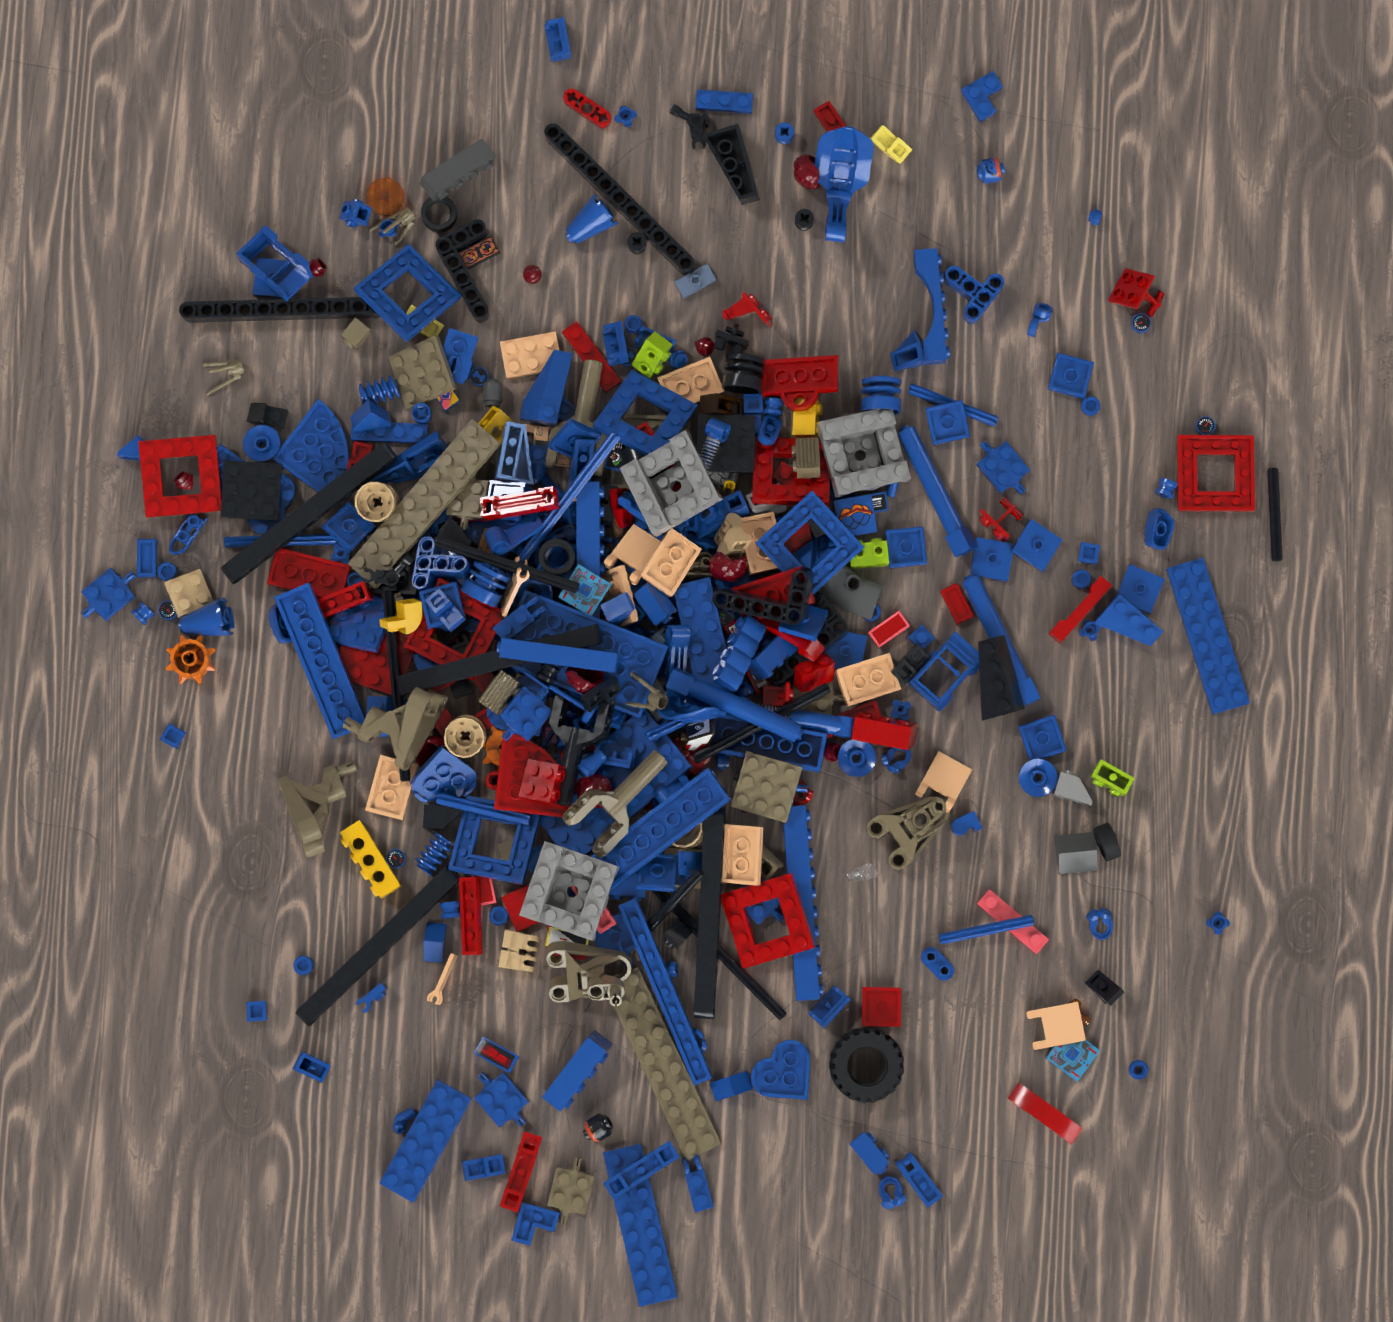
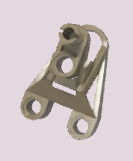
(406, 725)
(305, 801)
(907, 847)
(598, 986)

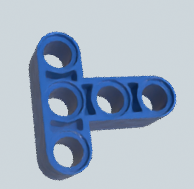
(973, 296)
(436, 562)

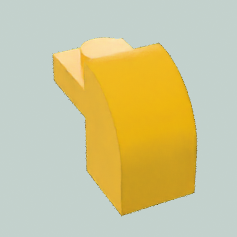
(407, 619)

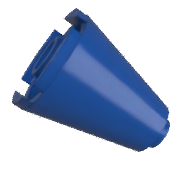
(590, 221)
(209, 620)

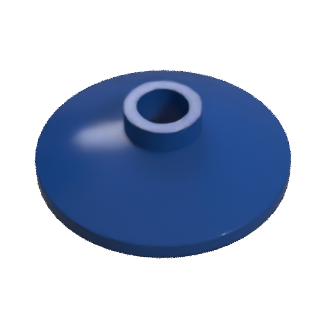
(257, 436)
(864, 751)
(1036, 787)

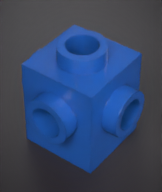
(355, 213)

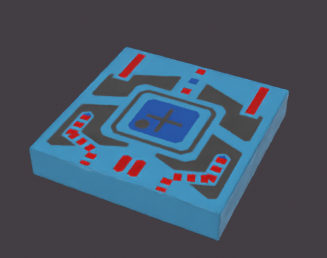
(590, 592)
(1073, 1057)

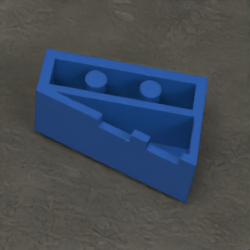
(1128, 620)
(769, 656)

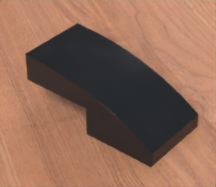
(910, 663)
(604, 691)

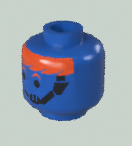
(990, 170)

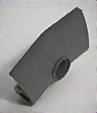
(858, 600)

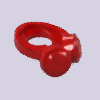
(806, 796)

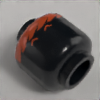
(598, 1128)

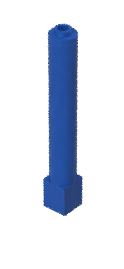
(957, 536)
(994, 627)
(691, 686)

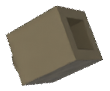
(355, 334)

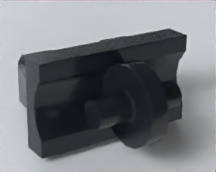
(723, 338)

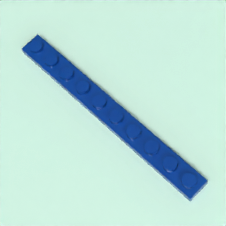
(665, 991)

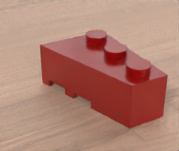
(884, 731)

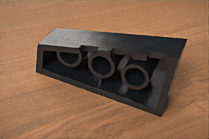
(732, 156)
(997, 679)

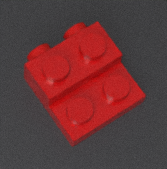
(542, 781)

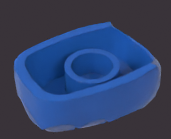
(1158, 529)
(278, 626)

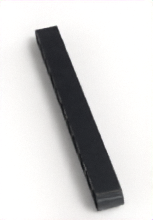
(616, 190)
(274, 306)
(309, 513)
(490, 661)
(709, 916)
(377, 946)

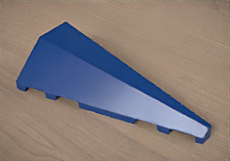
(414, 461)

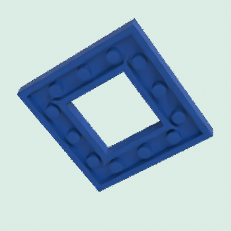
(407, 325)
(637, 385)
(811, 508)
(465, 861)

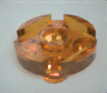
(386, 186)

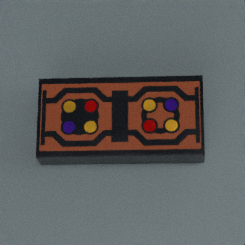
(479, 253)

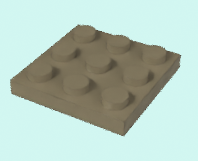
(422, 372)
(766, 786)

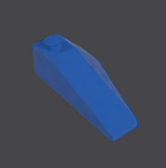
(546, 395)

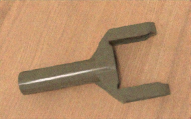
(584, 409)
(615, 803)

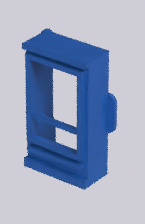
(293, 281)
(964, 652)

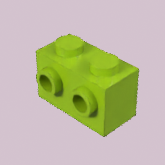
(652, 355)
(873, 555)
(1111, 778)

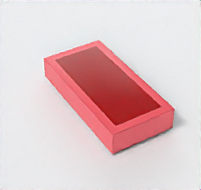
(888, 629)
(487, 892)

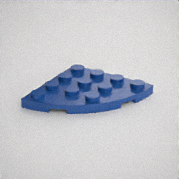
(316, 448)

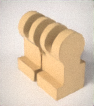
(731, 537)
(511, 959)

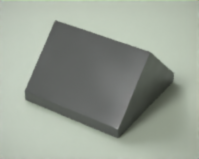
(1076, 853)

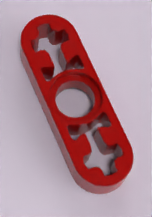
(578, 96)

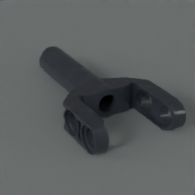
(576, 741)

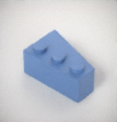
(514, 456)

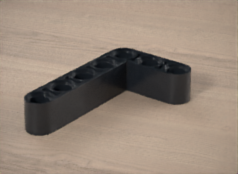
(460, 270)
(769, 604)
(828, 630)

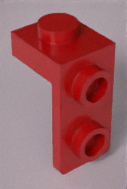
(777, 696)

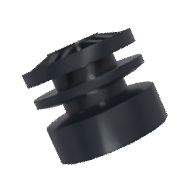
(743, 370)

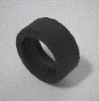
(439, 228)
(542, 556)
(1107, 842)

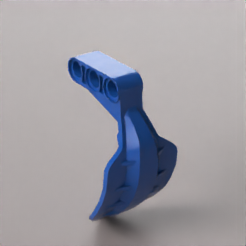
(844, 167)
(680, 706)

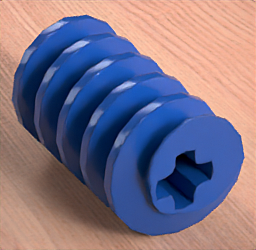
(379, 390)
(433, 854)

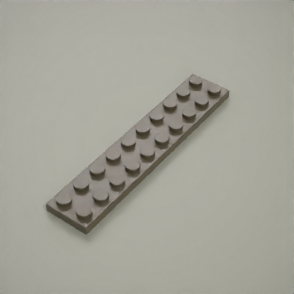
(426, 501)
(665, 1068)

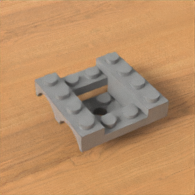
(853, 434)
(655, 496)
(554, 875)

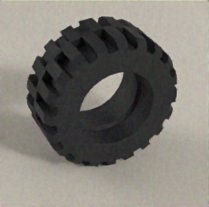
(866, 1091)

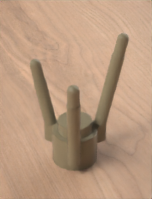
(403, 217)
(234, 368)
(655, 698)

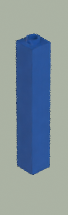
(558, 655)

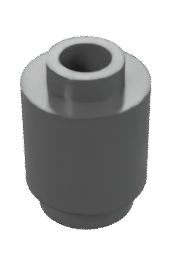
(492, 393)

